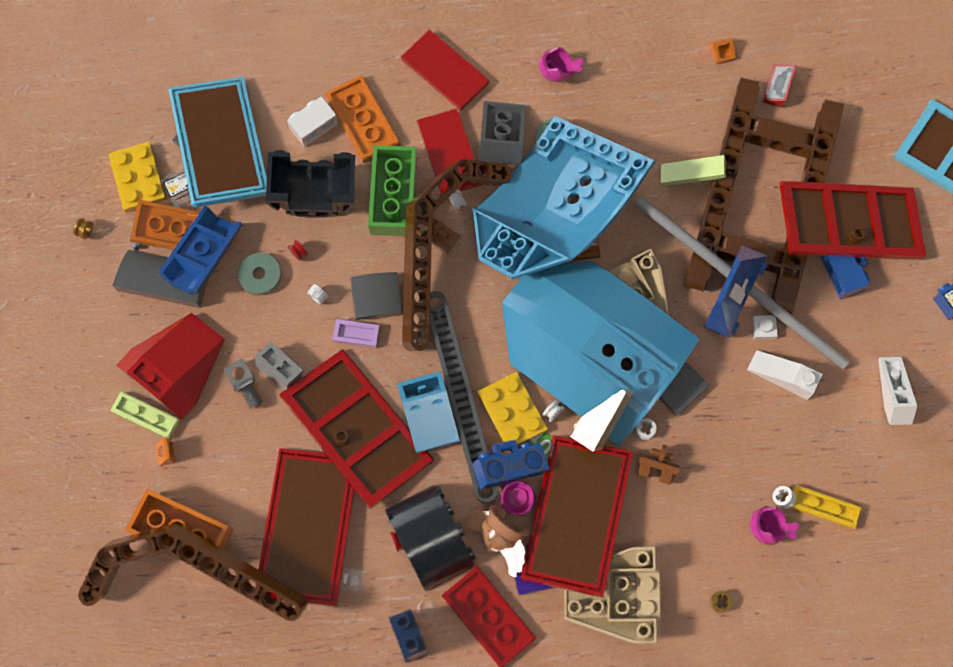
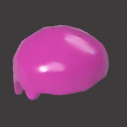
(518, 498)

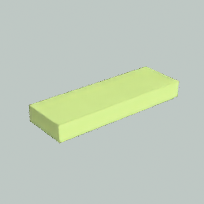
(693, 170)
(145, 415)

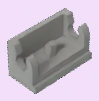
(278, 366)

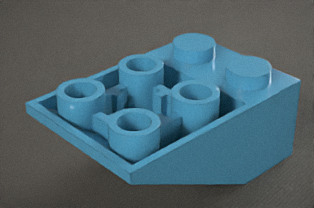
(428, 412)

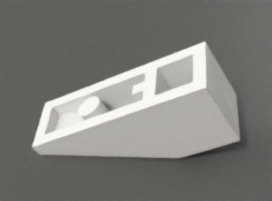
(785, 374)
(897, 392)

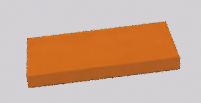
(361, 117)

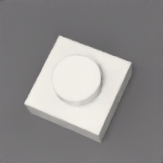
(764, 327)

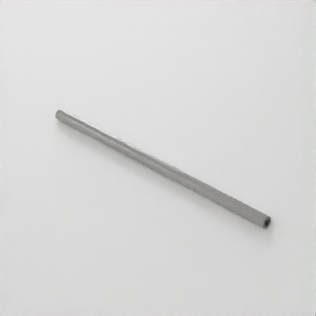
(755, 293)

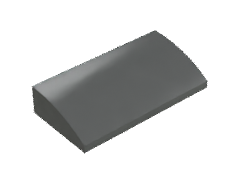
(140, 276)

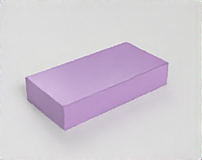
(356, 333)

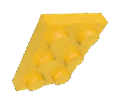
(136, 176)
(512, 410)

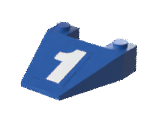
(735, 291)

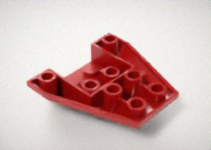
(175, 363)

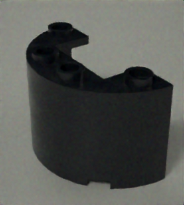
(310, 187)
(431, 537)

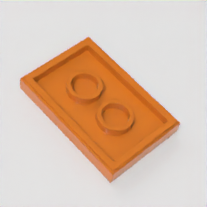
(160, 224)

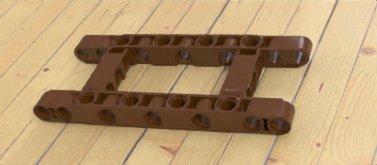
(780, 138)

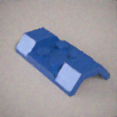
(199, 251)

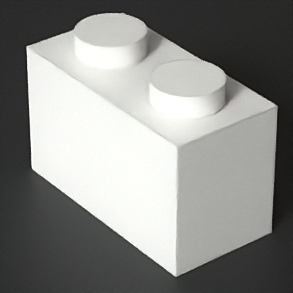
(312, 121)

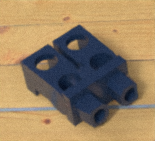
(408, 636)

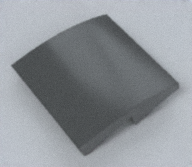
(376, 295)

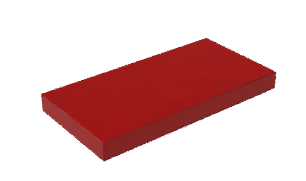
(445, 70)
(445, 144)
(488, 617)

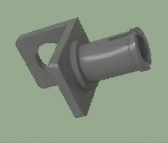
(245, 384)

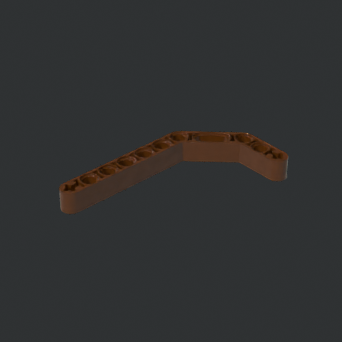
(424, 242)
(200, 561)

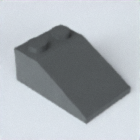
(502, 133)

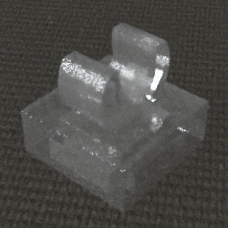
(353, 581)

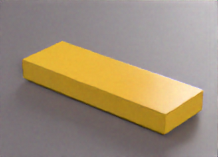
(826, 507)

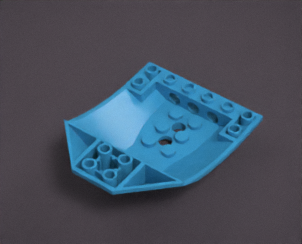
(541, 194)
(564, 319)

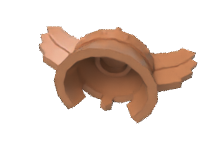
(499, 536)

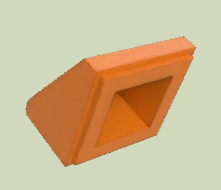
(723, 50)
(165, 452)

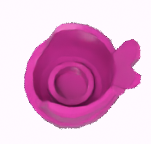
(558, 66)
(770, 525)

